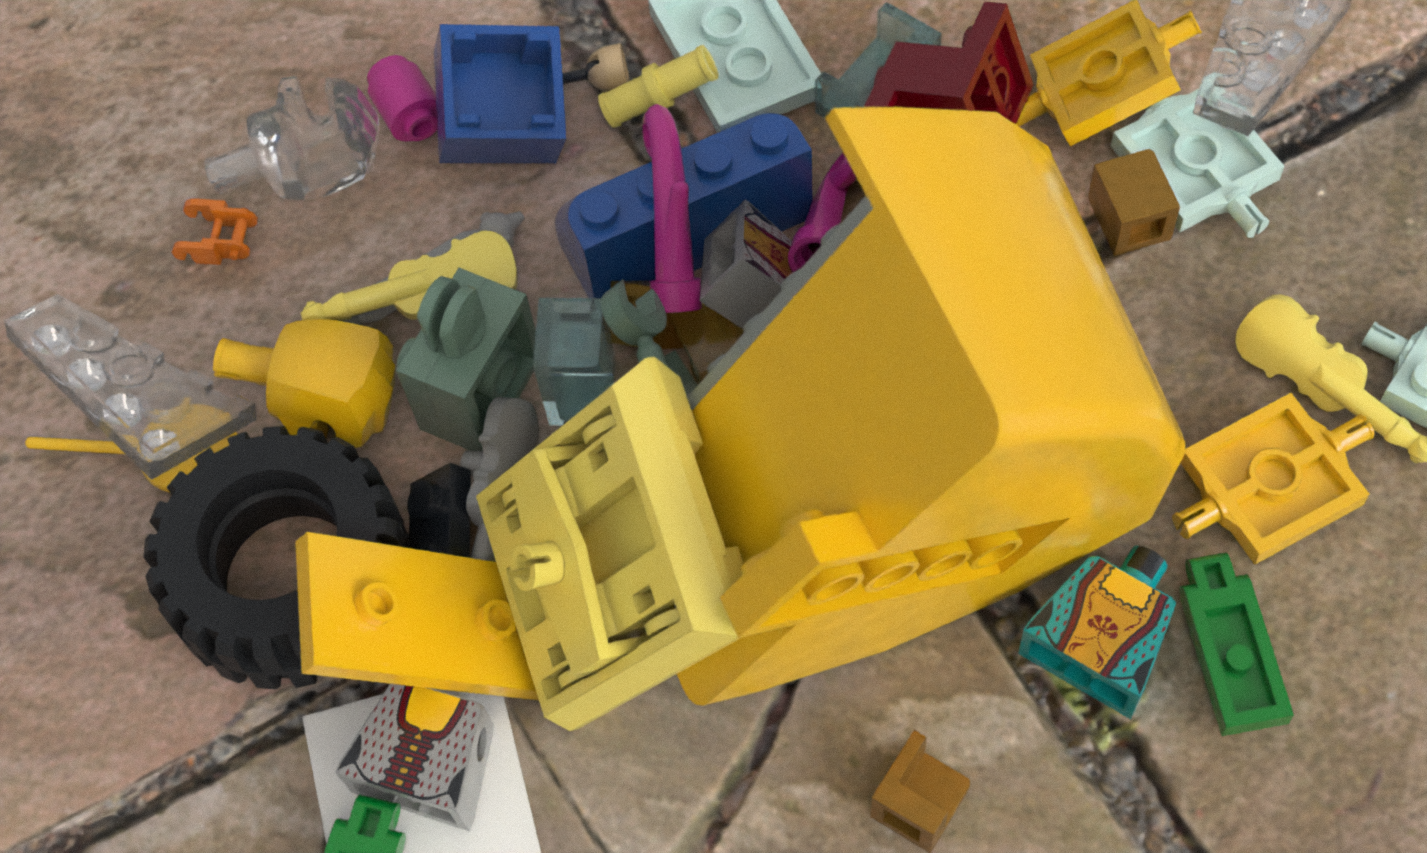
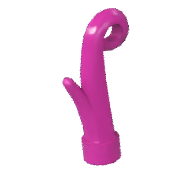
(823, 213)
(674, 265)

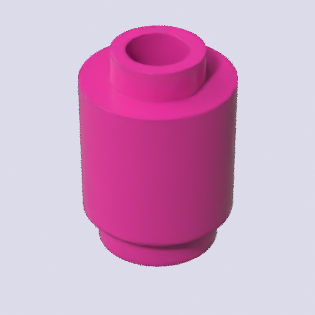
(403, 98)

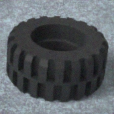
(224, 505)

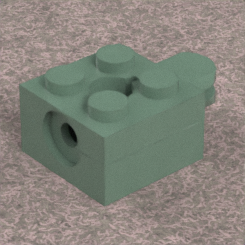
(469, 351)

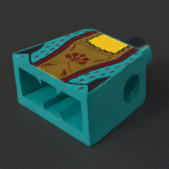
(1104, 628)

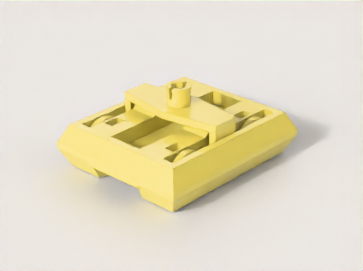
(612, 549)

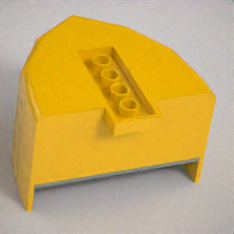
(923, 406)

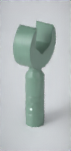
(638, 323)

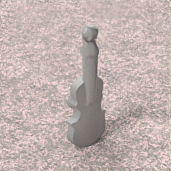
(506, 438)

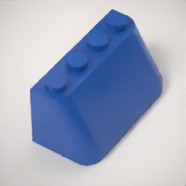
(611, 226)

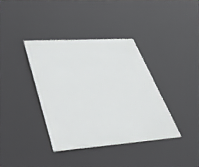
(503, 810)

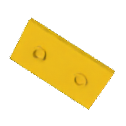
(407, 618)

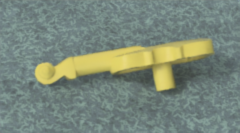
(480, 253)
(1285, 341)

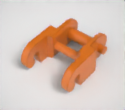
(213, 249)

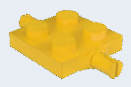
(1106, 71)
(1273, 477)

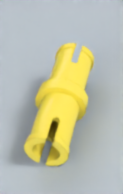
(658, 86)

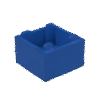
(499, 94)

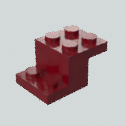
(980, 76)

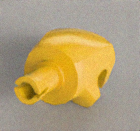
(319, 376)

